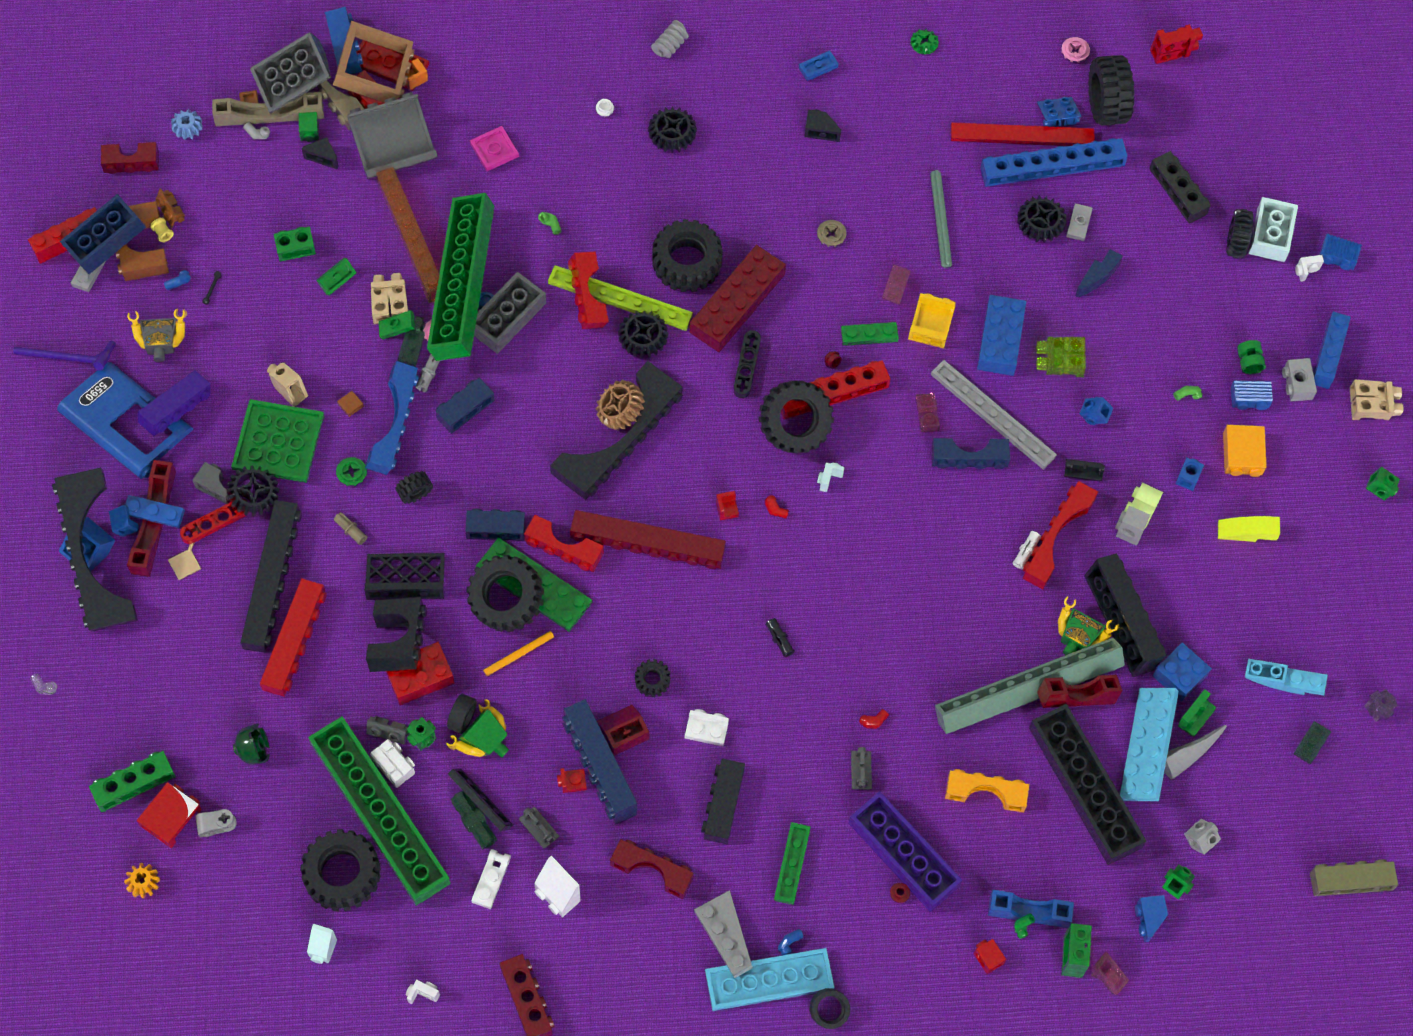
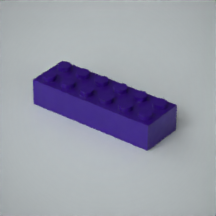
(905, 851)

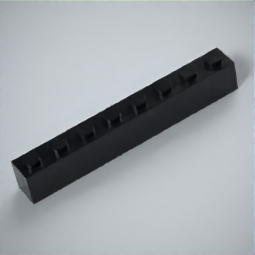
(270, 576)

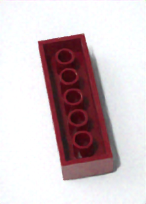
(737, 298)

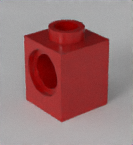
(989, 955)

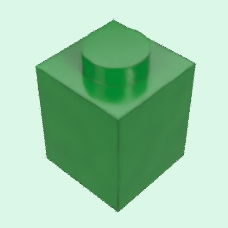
(308, 126)

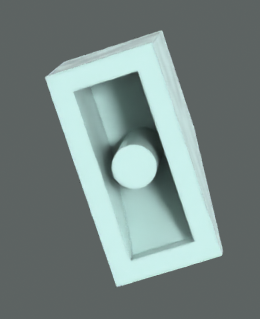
(321, 944)

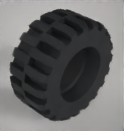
(1111, 90)
(691, 235)
(820, 422)
(487, 576)
(331, 846)

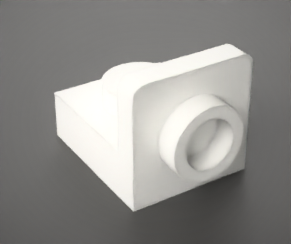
(1308, 264)

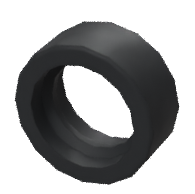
(461, 713)
(845, 1011)

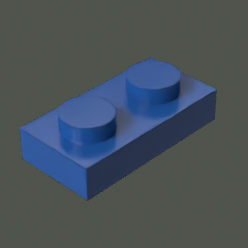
(818, 65)

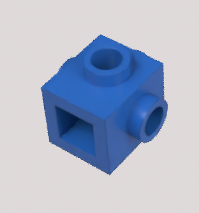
(1096, 410)

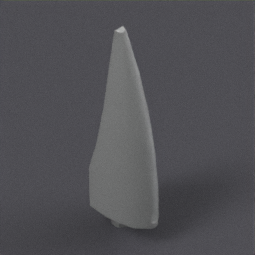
(1184, 756)

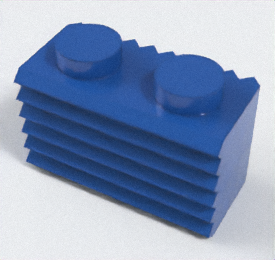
(1340, 252)
(1251, 394)

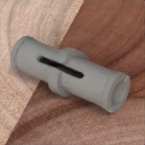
(428, 374)

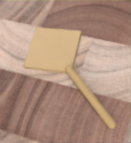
(185, 563)

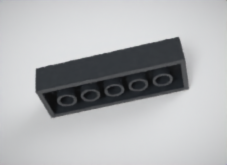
(1123, 605)

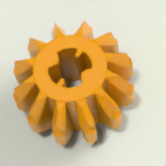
(134, 884)

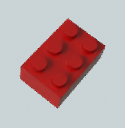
(430, 676)

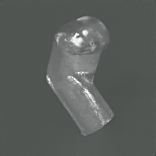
(43, 688)

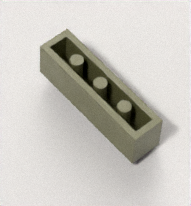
(1354, 878)

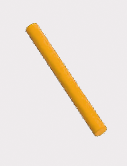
(518, 653)

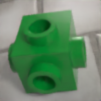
(1383, 483)
(424, 738)
(1178, 881)

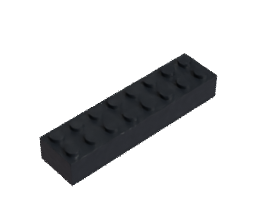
(1087, 784)

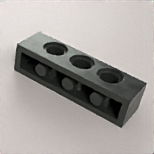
(1171, 184)

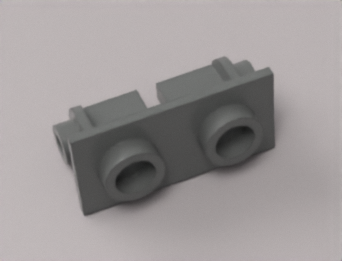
(379, 728)
(861, 769)
(538, 827)

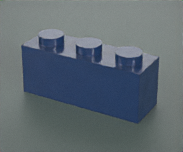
(464, 405)
(495, 524)

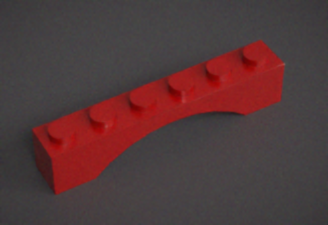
(1042, 565)

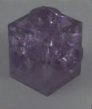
(1381, 705)

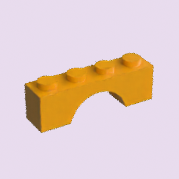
(1011, 793)

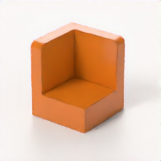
(417, 75)

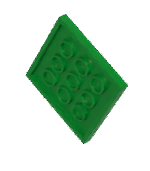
(278, 440)

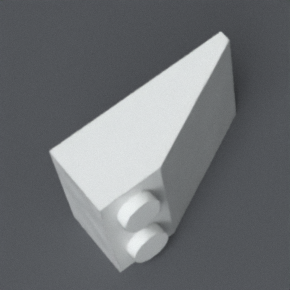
(557, 888)

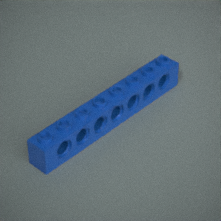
(1046, 168)

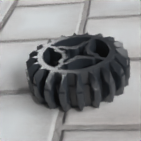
(671, 135)
(1044, 213)
(1239, 233)
(641, 343)
(245, 491)

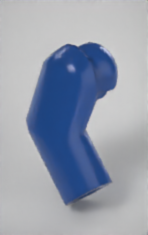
(182, 279)
(788, 939)

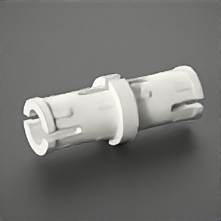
(1026, 549)

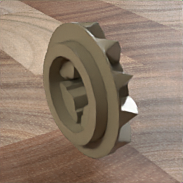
(831, 226)

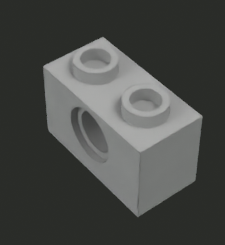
(1302, 370)
(1131, 525)

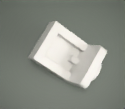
(427, 990)

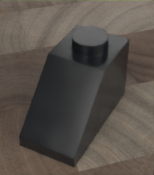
(821, 126)

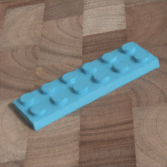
(1149, 744)
(770, 980)

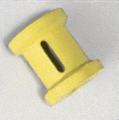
(161, 229)

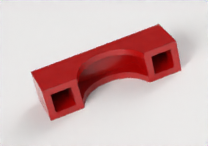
(591, 312)
(584, 554)

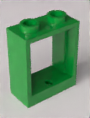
(1075, 955)

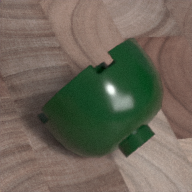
(251, 745)

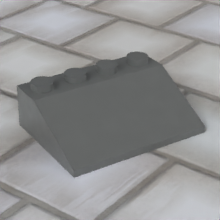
(291, 71)

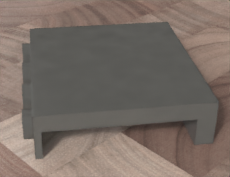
(391, 135)

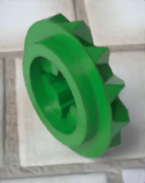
(926, 47)
(343, 468)

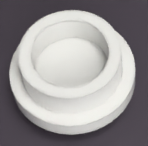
(604, 107)

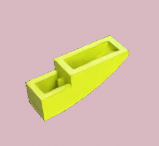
(1249, 528)

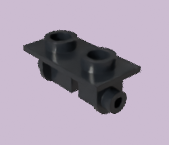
(1084, 470)

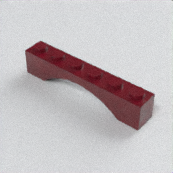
(146, 543)

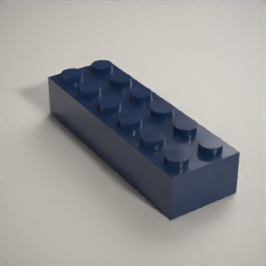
(600, 762)

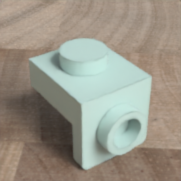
(830, 469)

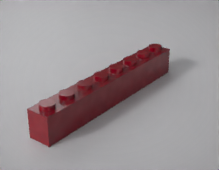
(648, 539)

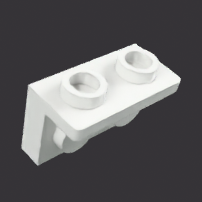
(707, 727)

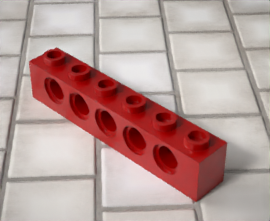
(844, 391)

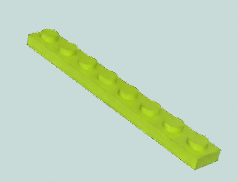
(624, 299)

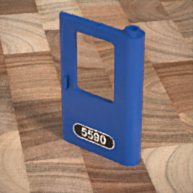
(101, 402)

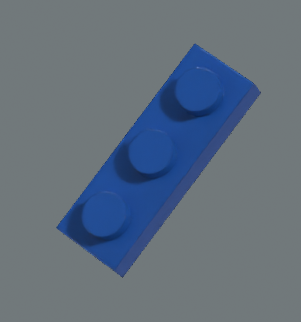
(154, 511)

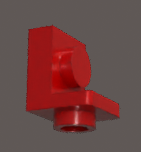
(572, 780)

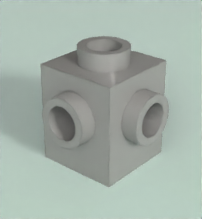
(1203, 836)

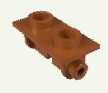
(166, 201)

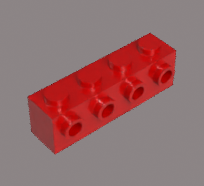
(47, 243)

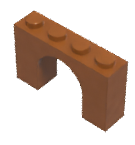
(142, 264)

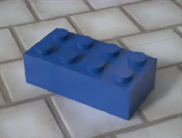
(1001, 335)

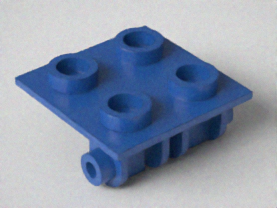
(1058, 110)

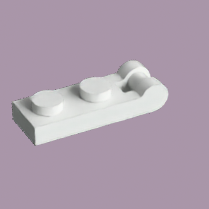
(490, 879)

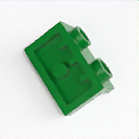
(1197, 714)

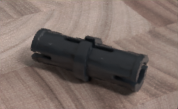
(779, 637)

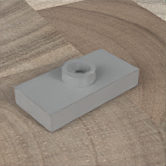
(1079, 222)

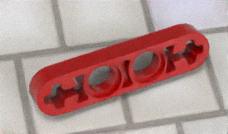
(216, 523)

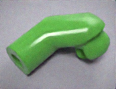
(550, 220)
(1195, 391)

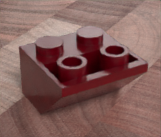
(624, 729)

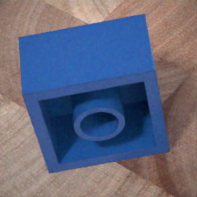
(1182, 671)

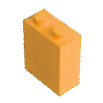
(1244, 450)

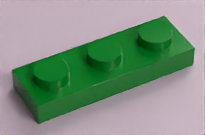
(869, 333)

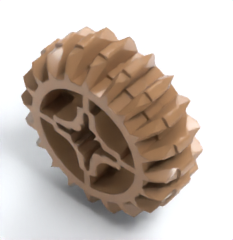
(620, 405)

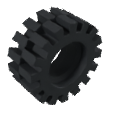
(414, 487)
(649, 689)

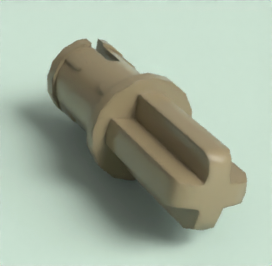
(350, 528)

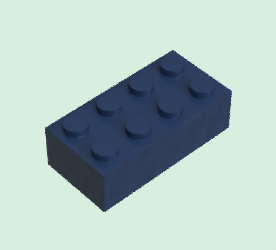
(103, 234)

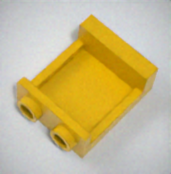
(932, 320)

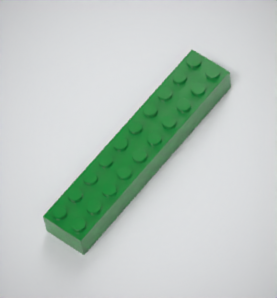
(461, 277)
(379, 811)

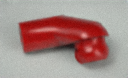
(774, 509)
(874, 721)

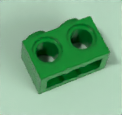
(295, 248)

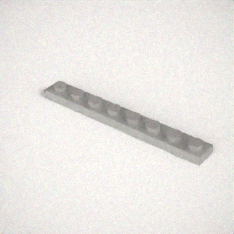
(993, 414)

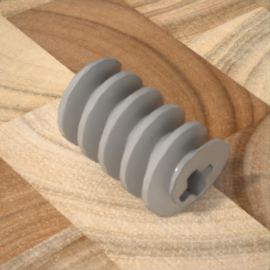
(670, 40)

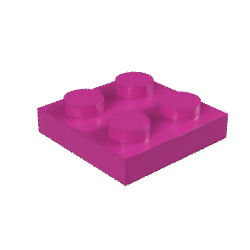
(494, 148)

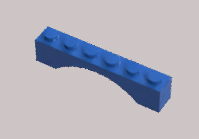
(401, 383)

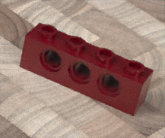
(519, 966)

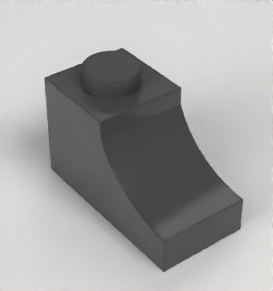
(210, 482)

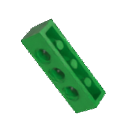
(126, 791)

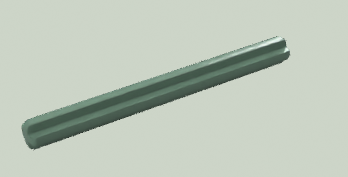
(941, 220)

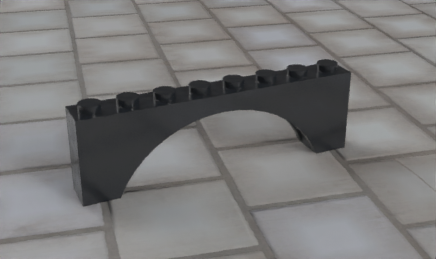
(587, 471)
(76, 496)

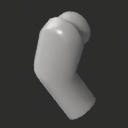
(262, 133)

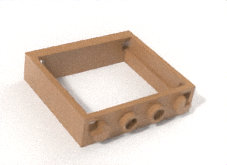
(365, 86)

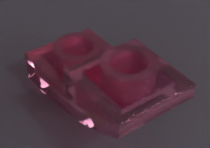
(896, 284)
(927, 412)

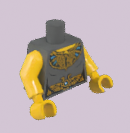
(159, 335)

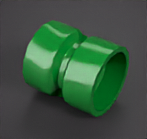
(1251, 357)

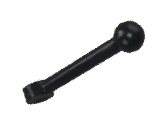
(217, 275)

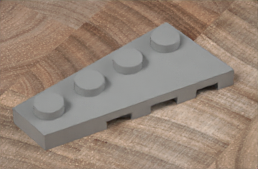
(724, 930)

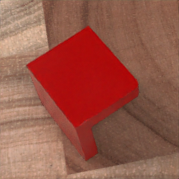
(727, 505)

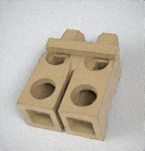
(388, 292)
(1374, 400)

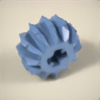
(186, 124)

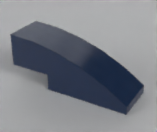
(1099, 273)

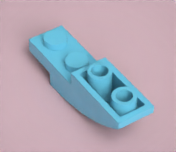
(1285, 679)

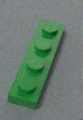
(792, 863)

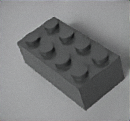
(508, 312)

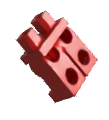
(1175, 43)

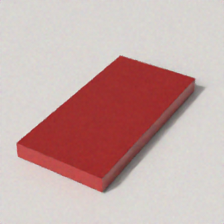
(384, 61)

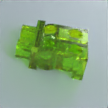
(1063, 356)

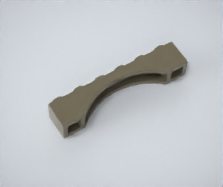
(339, 102)
(235, 112)

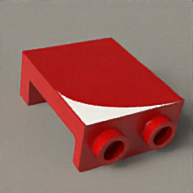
(168, 813)

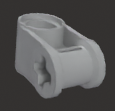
(212, 822)

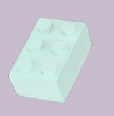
(1273, 229)

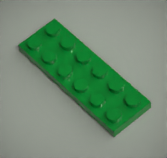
(561, 601)

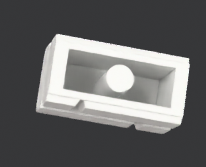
(393, 763)

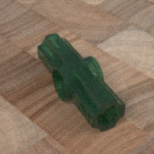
(473, 820)

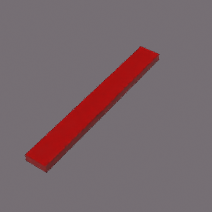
(1021, 134)

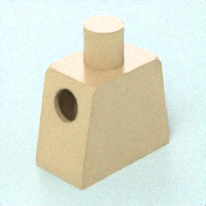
(284, 377)

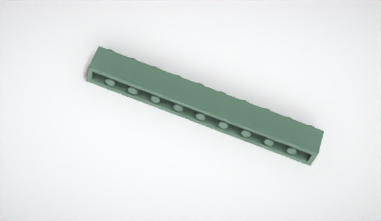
(1023, 687)

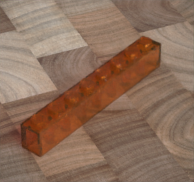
(409, 232)

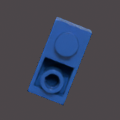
(1152, 914)

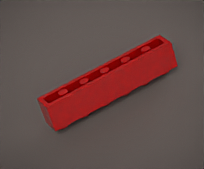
(292, 637)

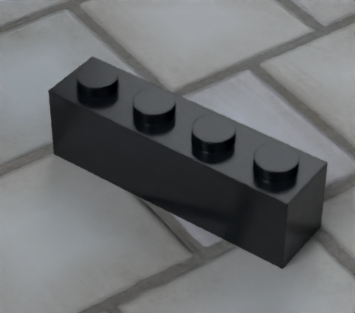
(724, 801)

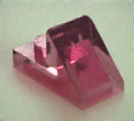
(1109, 973)

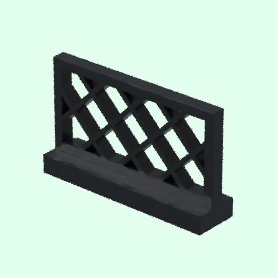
(404, 588)

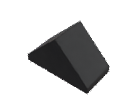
(321, 153)

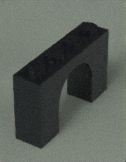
(406, 651)

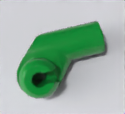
(1021, 924)

